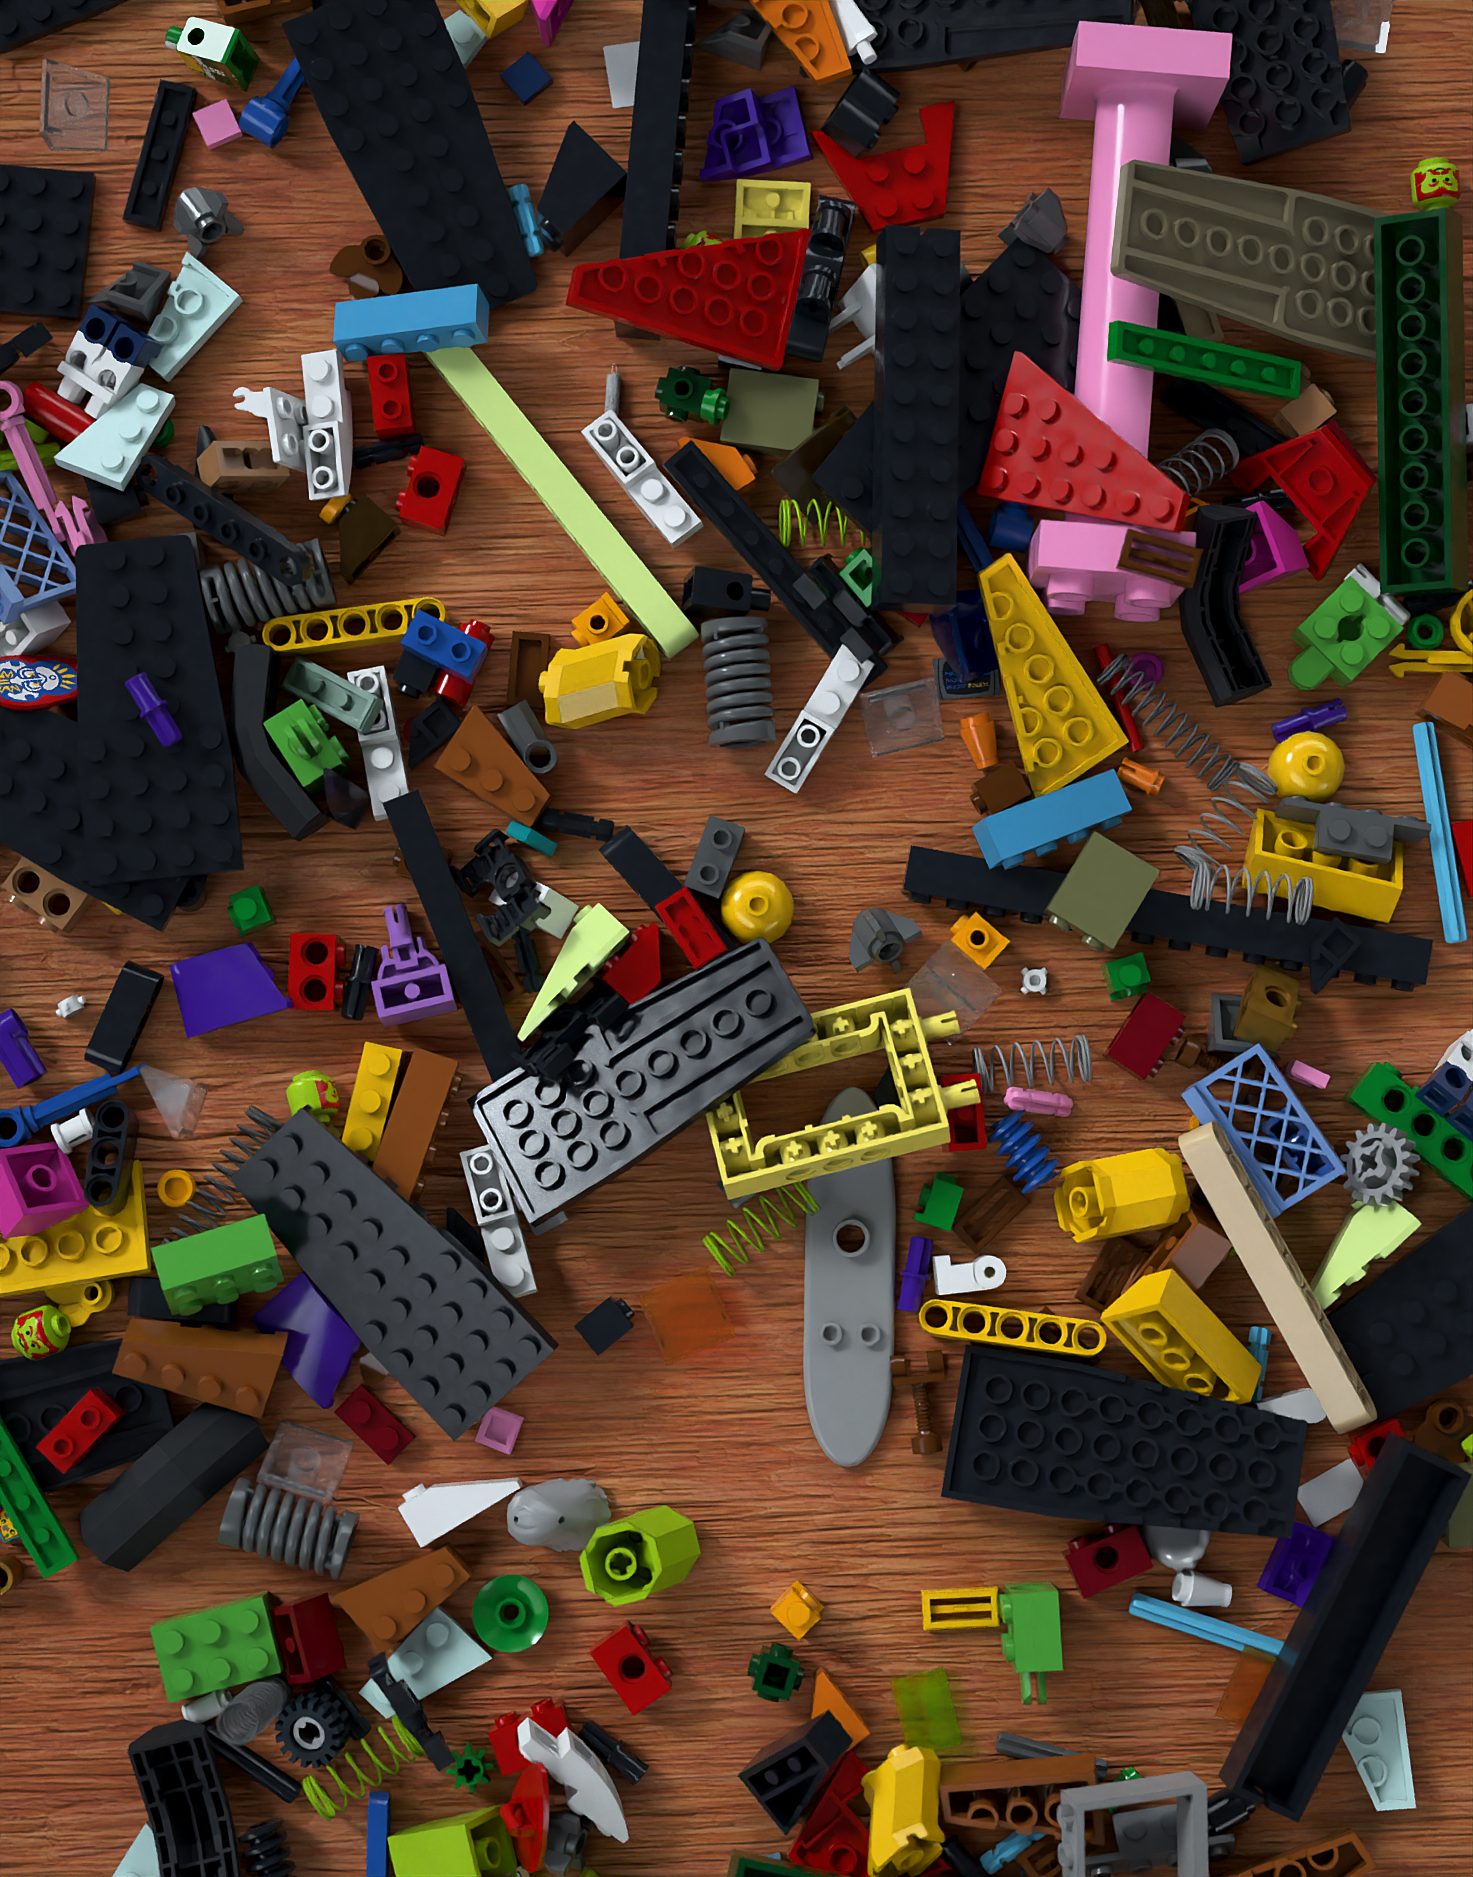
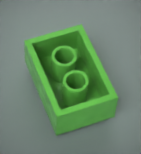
(217, 1265)
(217, 1647)

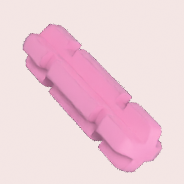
(1038, 1101)

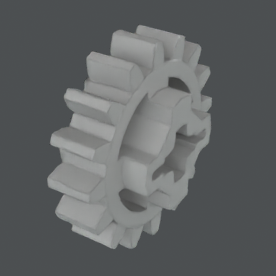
(1379, 1165)

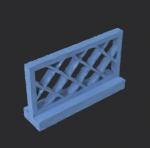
(11, 599)
(1208, 1108)

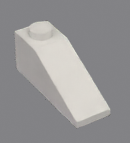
(447, 1505)

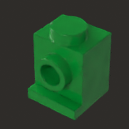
(858, 575)
(251, 910)
(1126, 976)
(939, 1201)

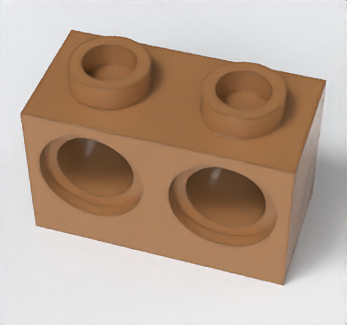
(241, 467)
(45, 896)

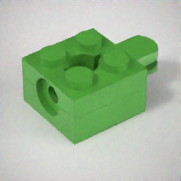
(1341, 637)
(306, 746)
(1031, 1634)

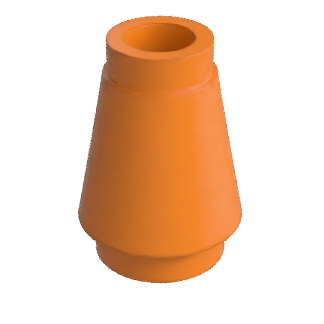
(980, 739)

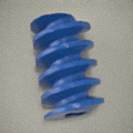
(1023, 1151)

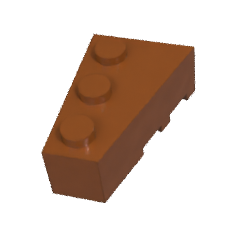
(1450, 706)
(492, 771)
(1188, 1247)
(402, 1596)

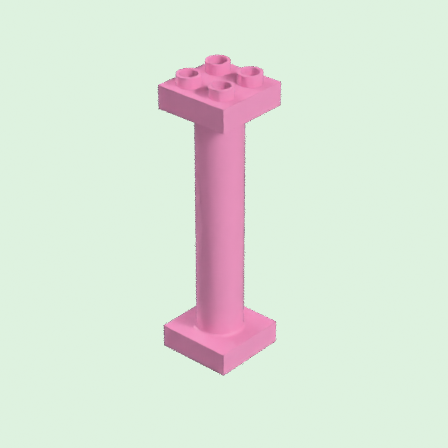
(1135, 90)

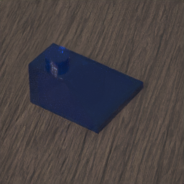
(966, 636)

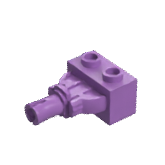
(411, 982)

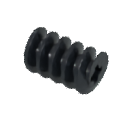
(266, 1849)

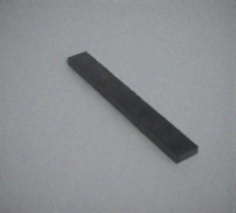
(759, 549)
(454, 932)

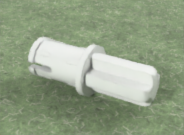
(1372, 586)

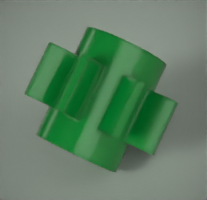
(478, 1759)

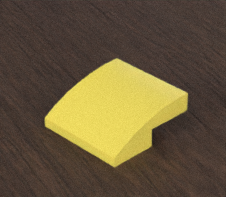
(770, 207)

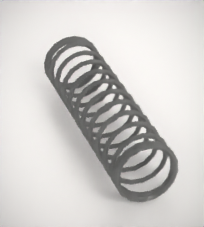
(1118, 664)
(257, 1116)
(251, 1701)

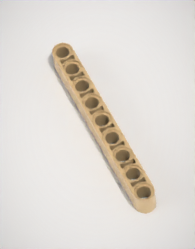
(1277, 1277)

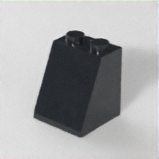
(579, 192)

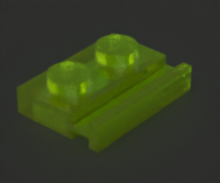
(926, 1710)

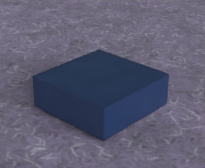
(526, 78)

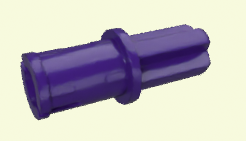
(153, 710)
(1310, 720)
(915, 1274)

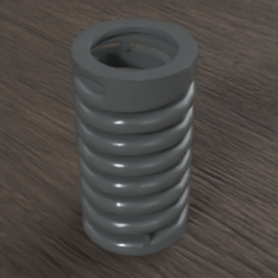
(268, 598)
(744, 653)
(321, 1552)

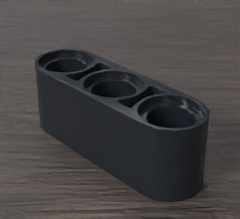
(124, 1017)
(104, 1142)
(148, 1300)

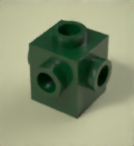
(682, 381)
(779, 1686)

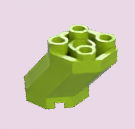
(640, 1555)

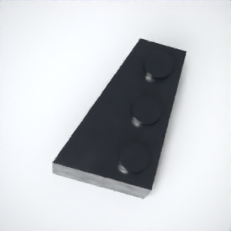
(795, 1768)

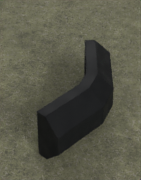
(1212, 607)
(255, 752)
(169, 1484)
(185, 1801)

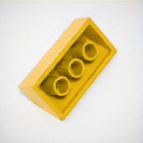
(1338, 881)
(1182, 1339)

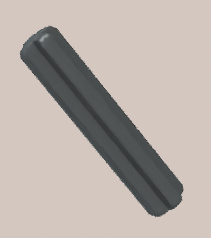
(1027, 1748)

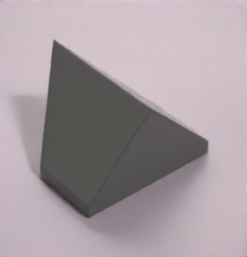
(740, 40)
(135, 293)
(1221, 1027)

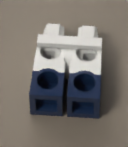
(105, 360)
(1452, 1086)

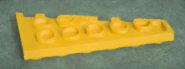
(1052, 701)

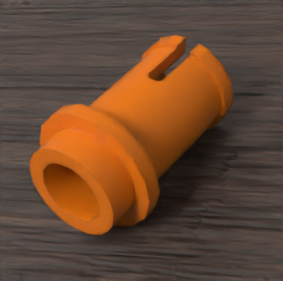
(1141, 776)

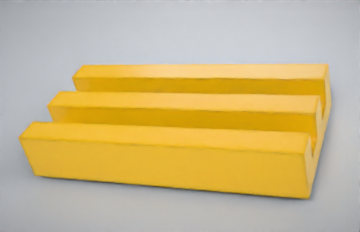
(993, 1606)

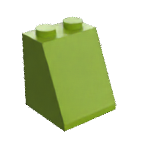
(455, 1847)

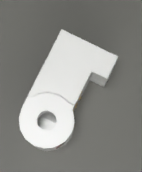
(981, 1274)
(1294, 1404)

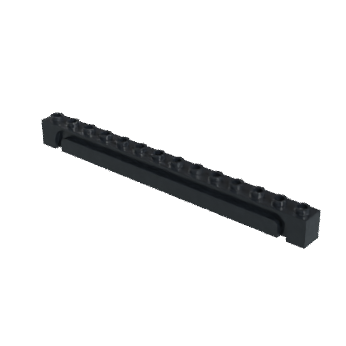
(1165, 917)

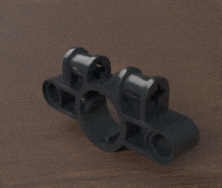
(820, 278)

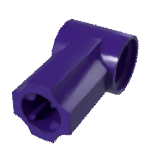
(17, 1052)

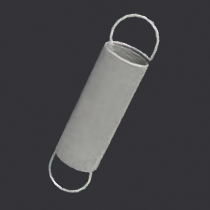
(613, 392)

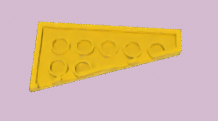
(80, 1247)

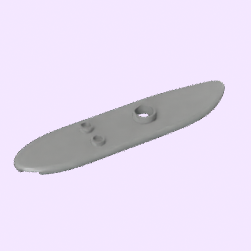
(850, 1300)

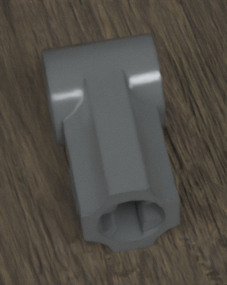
(526, 734)

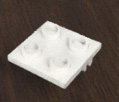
(859, 307)
(285, 420)

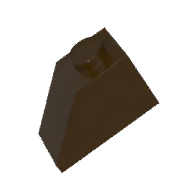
(363, 536)

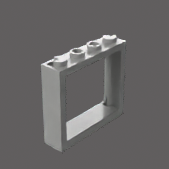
(1191, 1817)

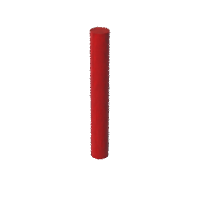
(1123, 712)

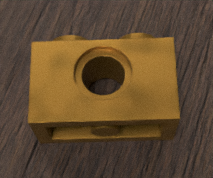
(1268, 1008)

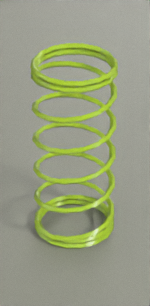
(785, 523)
(712, 1245)
(310, 1781)

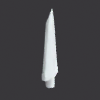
(854, 29)

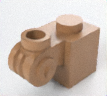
(1308, 412)

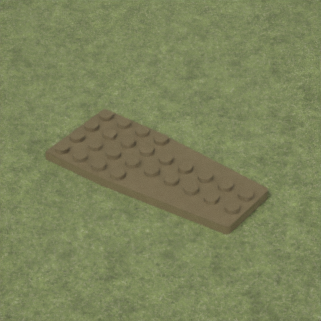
(1251, 253)

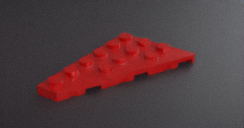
(713, 296)
(1067, 460)

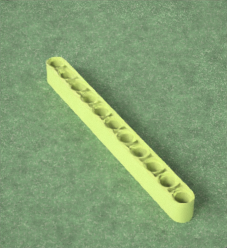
(564, 498)

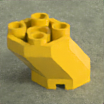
(600, 681)
(1121, 1195)
(904, 1812)

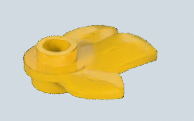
(77, 1303)

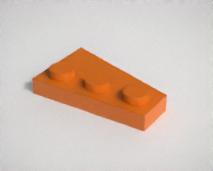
(809, 35)

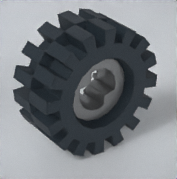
(325, 1716)

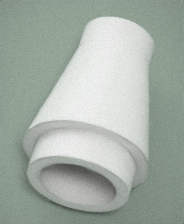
(1200, 1590)

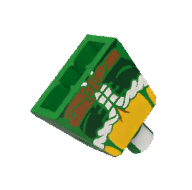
(215, 51)

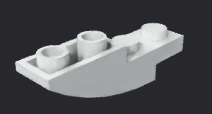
(329, 427)
(641, 479)
(819, 720)
(382, 744)
(498, 1221)
(584, 1777)

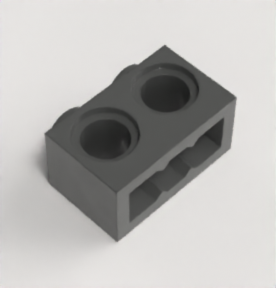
(714, 858)

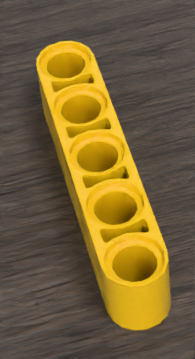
(337, 623)
(1030, 1321)

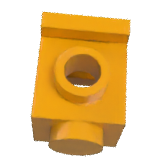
(605, 608)
(982, 954)
(797, 1609)

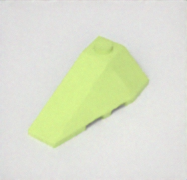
(585, 951)
(1363, 1235)

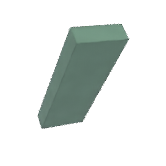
(332, 694)

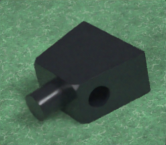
(707, 595)

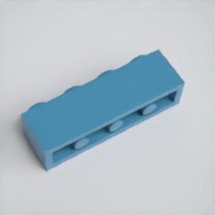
(411, 322)
(1052, 819)

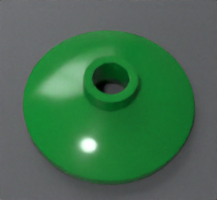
(504, 1632)

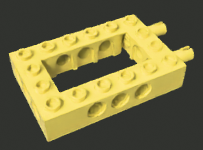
(841, 1033)

